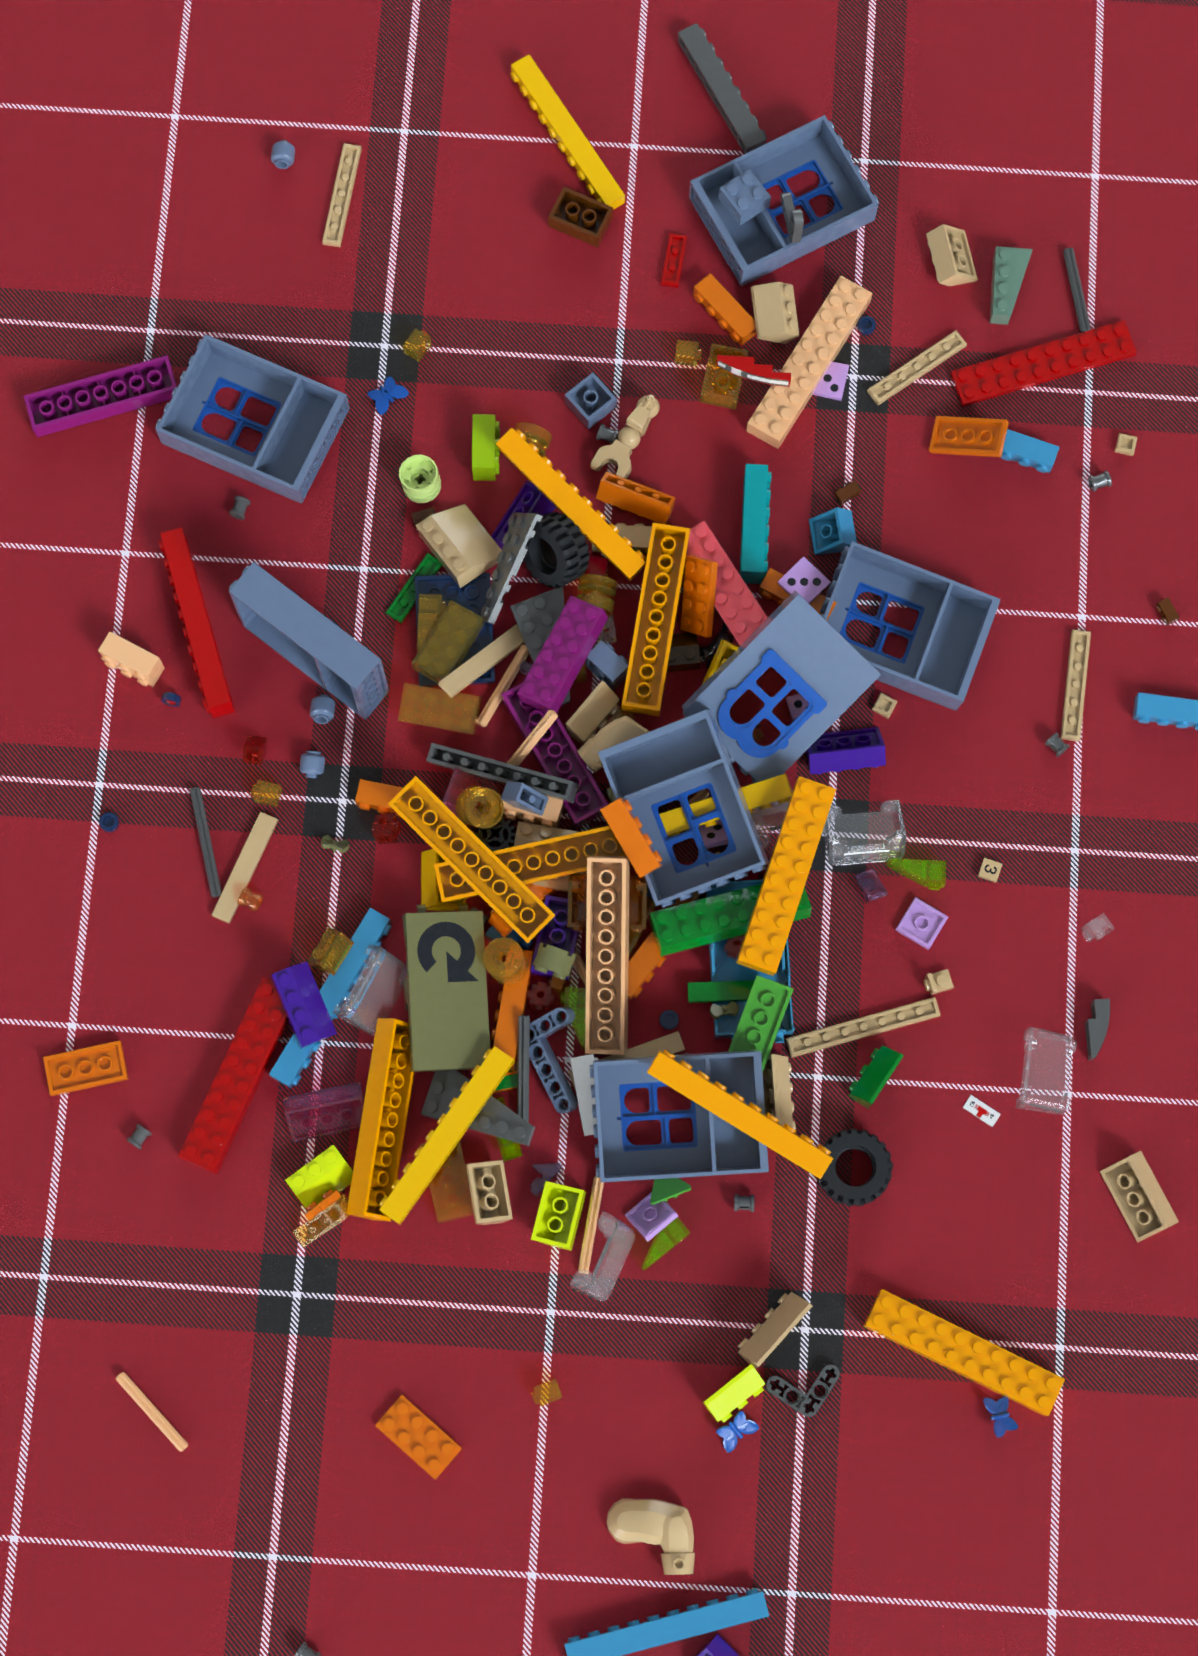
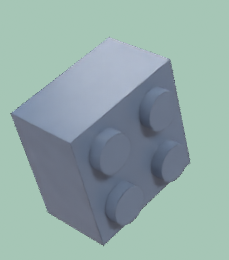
(744, 197)
(590, 400)
(607, 665)

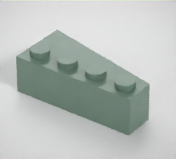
(1007, 277)

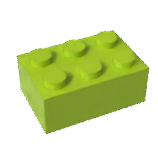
(484, 449)

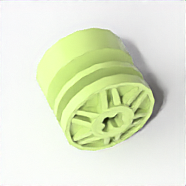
(418, 469)

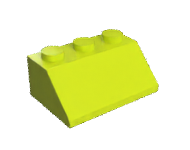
(320, 1175)
(558, 1215)
(734, 1394)

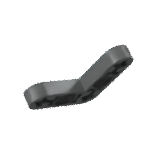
(793, 218)
(803, 1398)

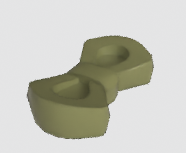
(341, 846)
(718, 1011)

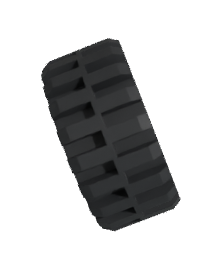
(557, 551)
(880, 1174)

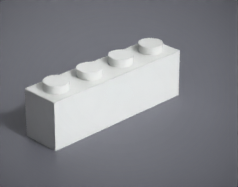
(583, 1082)

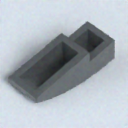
(1097, 1026)

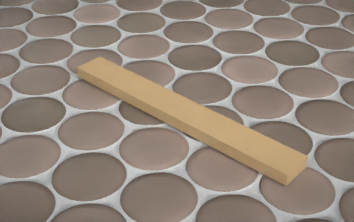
(863, 1027)

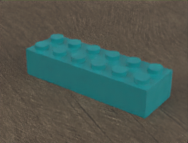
(755, 523)

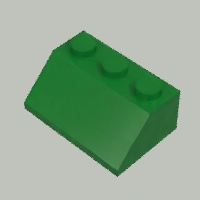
(874, 1076)

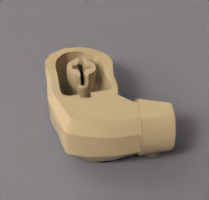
(610, 735)
(657, 1524)

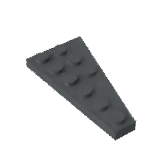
(509, 561)
(536, 620)
(493, 1118)

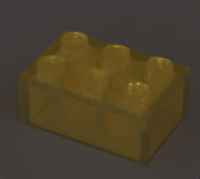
(719, 385)

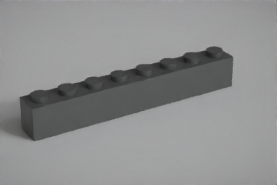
(721, 89)
(502, 772)

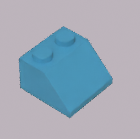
(832, 531)

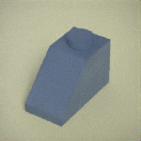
(524, 797)

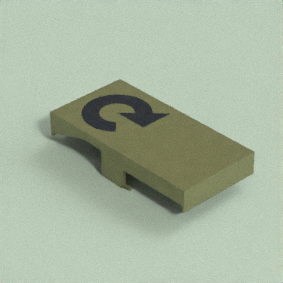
(446, 989)

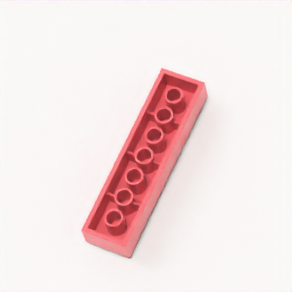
(732, 596)

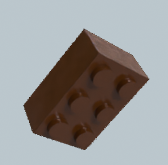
(580, 217)

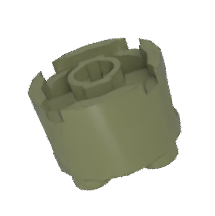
(554, 960)

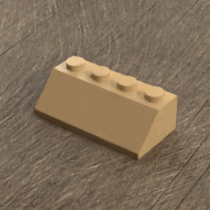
(778, 1089)
(1139, 1196)

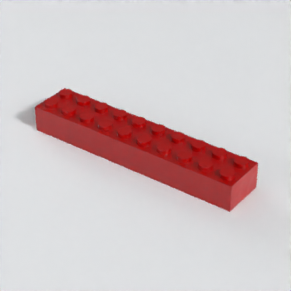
(197, 624)
(236, 1080)

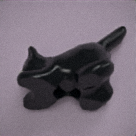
(707, 653)

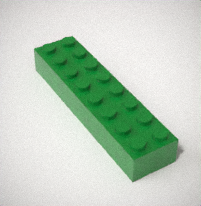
(710, 919)

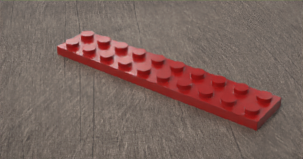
(1043, 363)

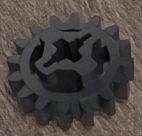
(501, 829)

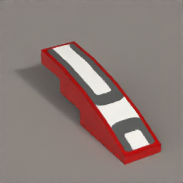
(745, 368)

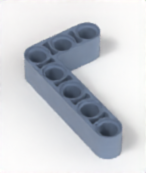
(548, 1058)

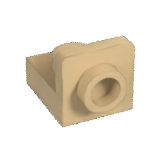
(938, 982)

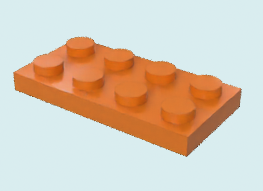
(968, 436)
(699, 595)
(85, 1068)
(418, 1437)

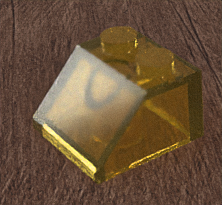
(330, 951)

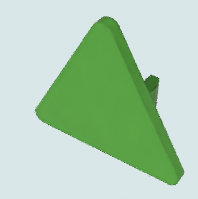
(668, 1188)

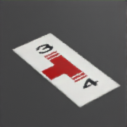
(981, 1110)

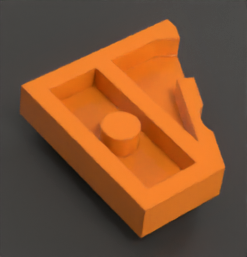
(315, 1208)

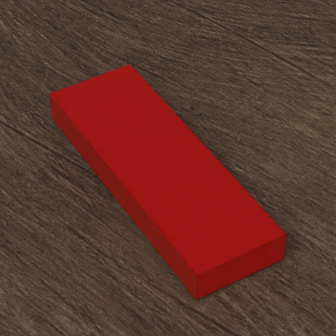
(673, 260)

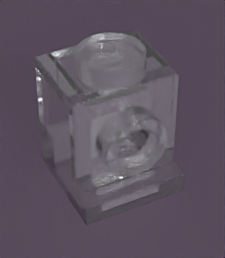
(609, 636)
(1096, 928)

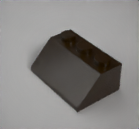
(684, 653)

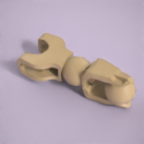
(627, 438)

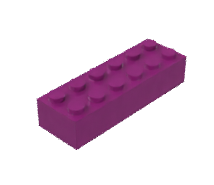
(562, 655)

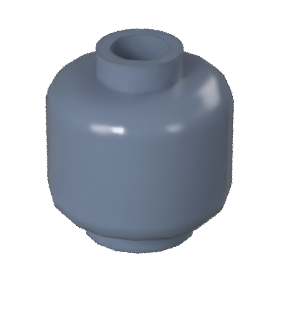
(283, 154)
(322, 709)
(312, 764)

